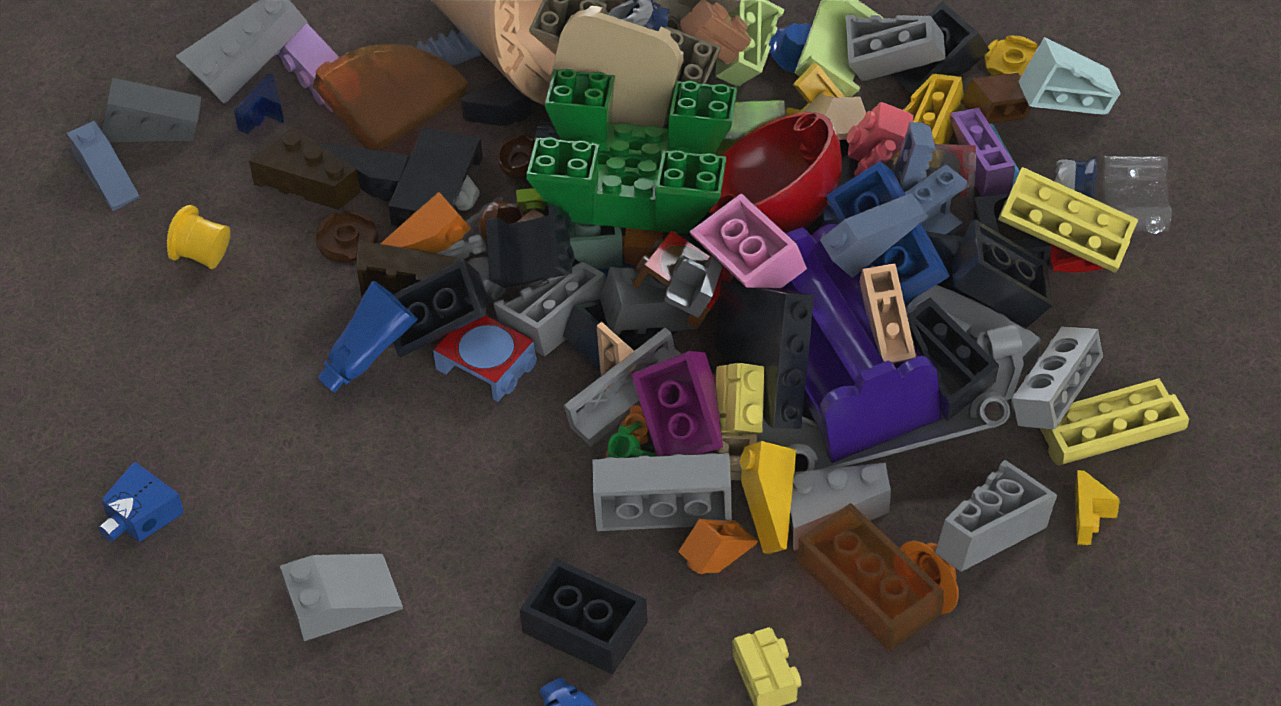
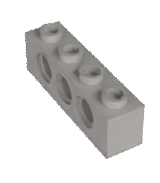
(1057, 378)

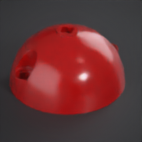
(785, 169)

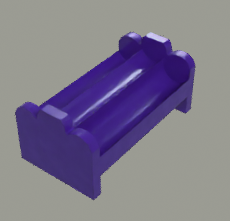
(848, 384)

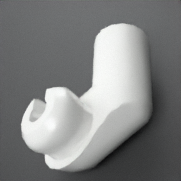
(467, 195)

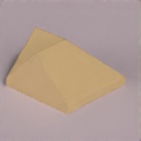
(842, 112)

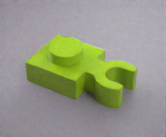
(530, 199)

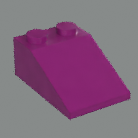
(680, 405)

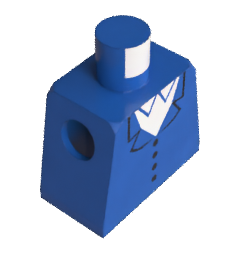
(139, 505)

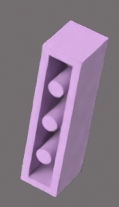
(304, 55)

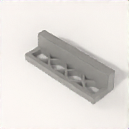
(609, 408)

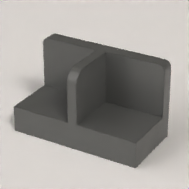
(693, 284)

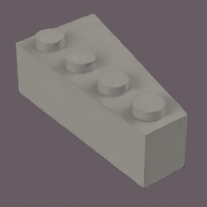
(242, 46)
(995, 517)

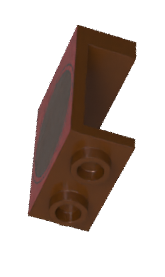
(662, 264)

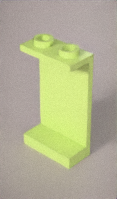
(828, 42)

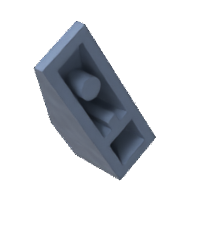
(102, 165)
(871, 233)

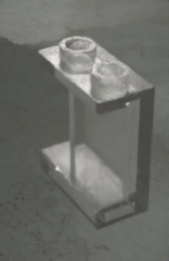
(1138, 189)

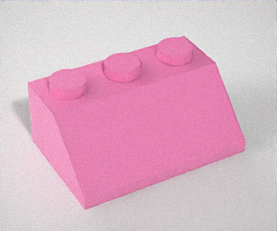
(750, 245)

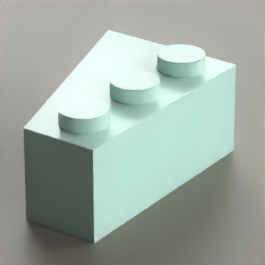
(1067, 81)

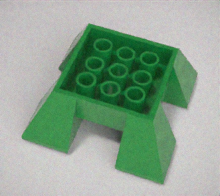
(628, 171)

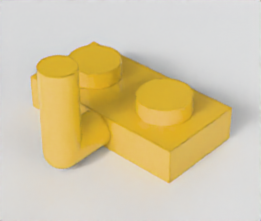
(813, 83)

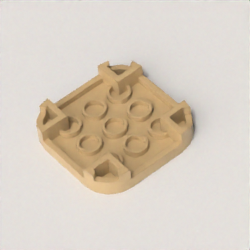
(639, 57)

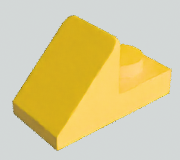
(1092, 502)

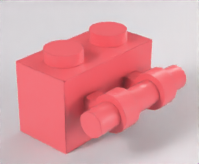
(878, 136)

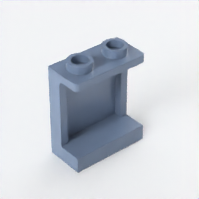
(935, 198)

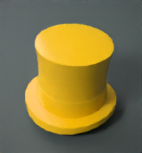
(197, 238)

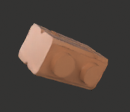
(715, 26)

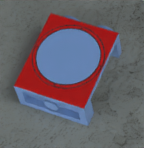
(489, 353)

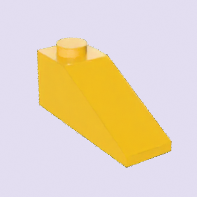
(768, 488)

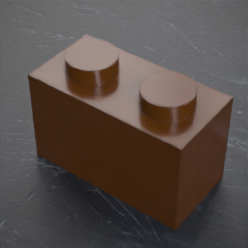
(997, 98)

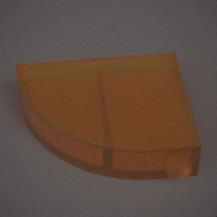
(387, 90)

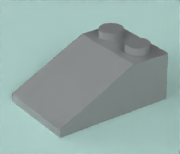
(338, 591)

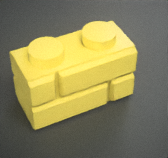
(740, 398)
(765, 669)

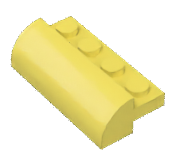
(1068, 220)
(1115, 422)

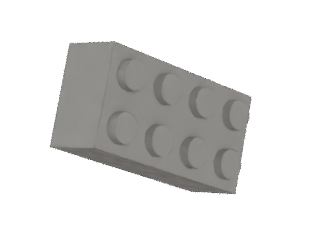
(661, 491)

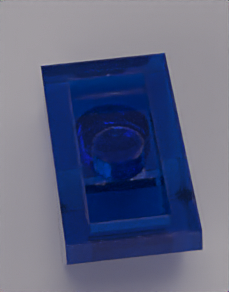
(259, 103)

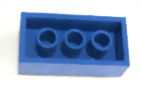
(914, 254)

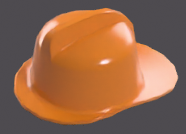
(936, 568)

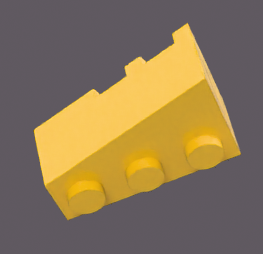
(934, 103)

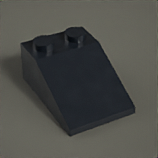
(962, 50)
(582, 331)

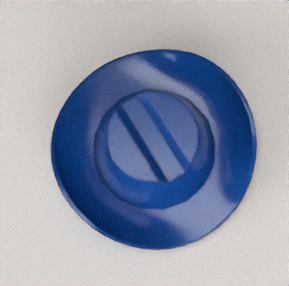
(788, 45)

